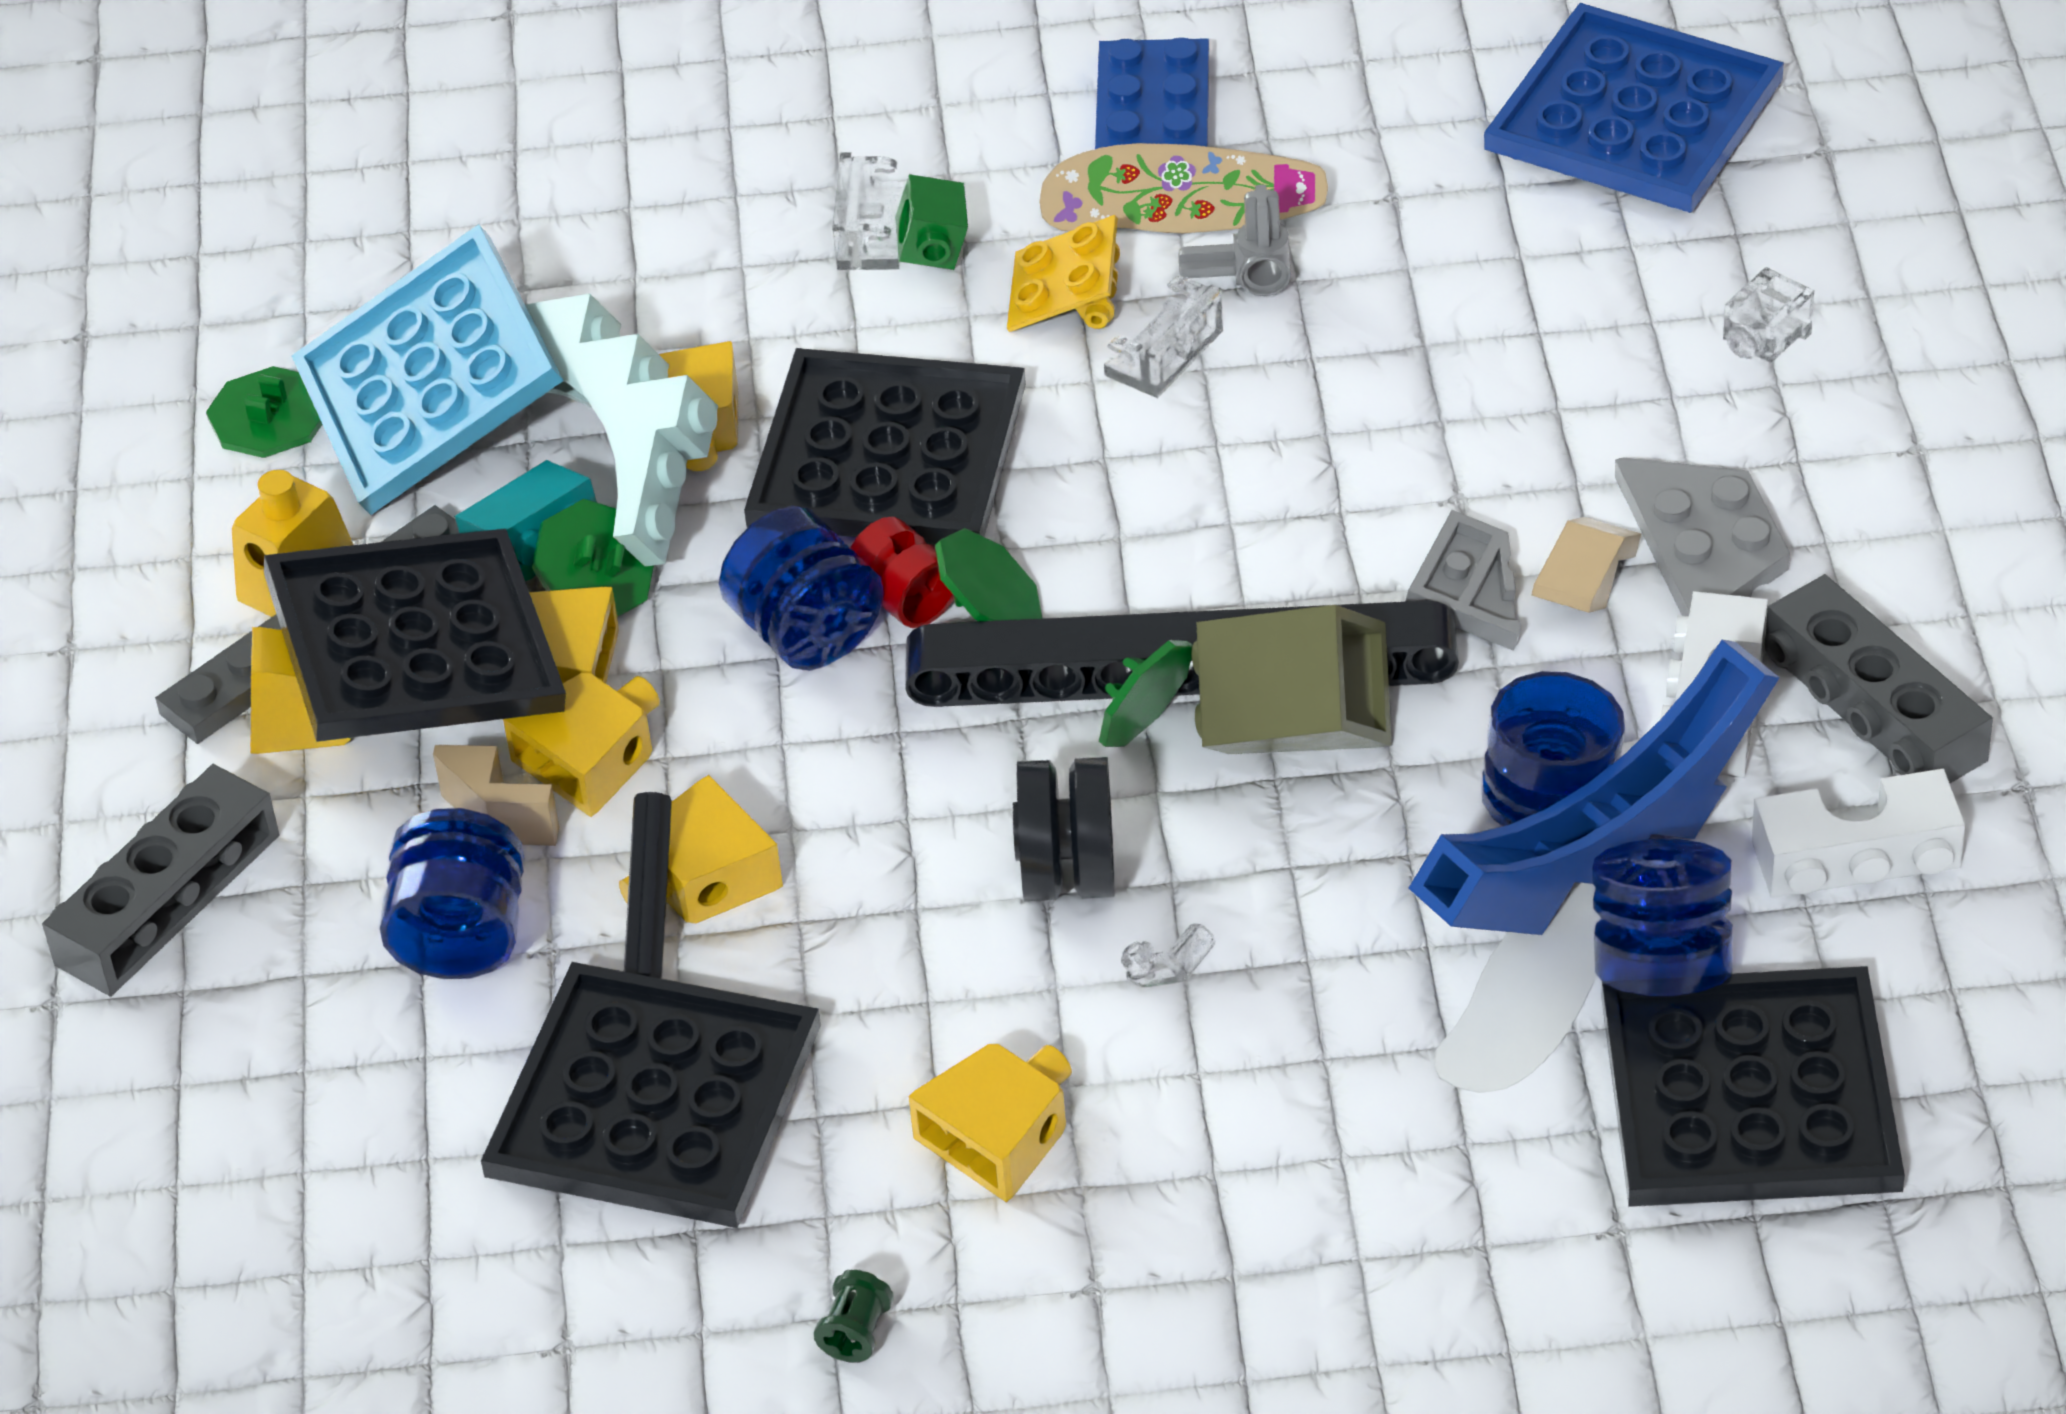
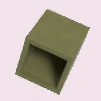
(1292, 681)

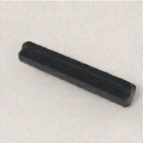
(648, 884)

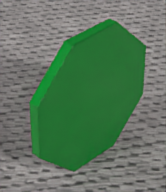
(264, 413)
(580, 552)
(986, 578)
(1144, 692)

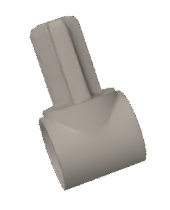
(1258, 250)

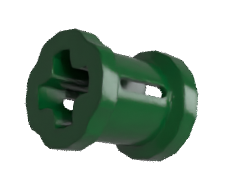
(853, 1316)

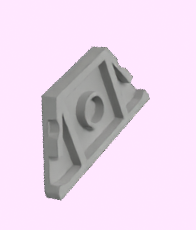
(1703, 527)

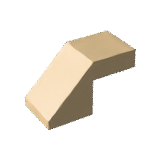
(1584, 564)
(474, 781)

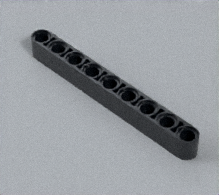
(1083, 654)

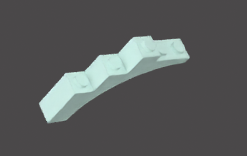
(647, 416)

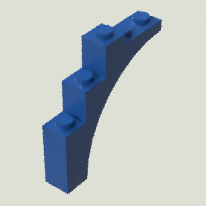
(1660, 786)

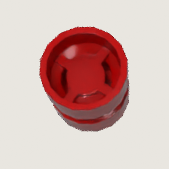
(906, 571)

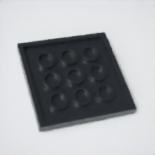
(888, 440)
(413, 634)
(1753, 1090)
(652, 1094)

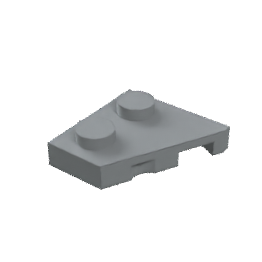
(1471, 577)

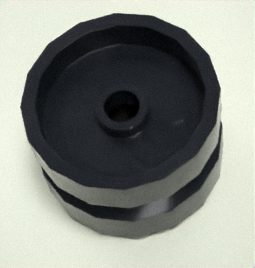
(1061, 829)

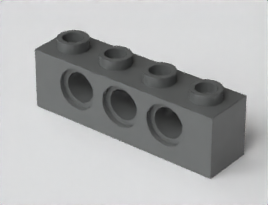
(1876, 681)
(161, 879)

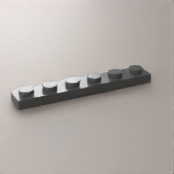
(222, 685)

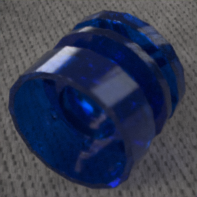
(801, 588)
(1546, 742)
(452, 894)
(1663, 917)

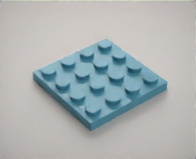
(426, 369)

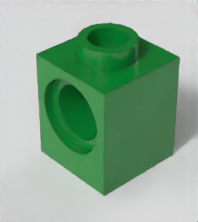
(931, 222)

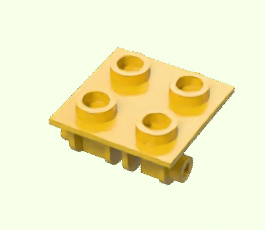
(1065, 275)

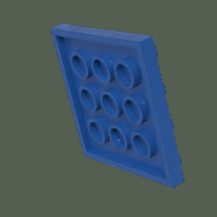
(1634, 107)

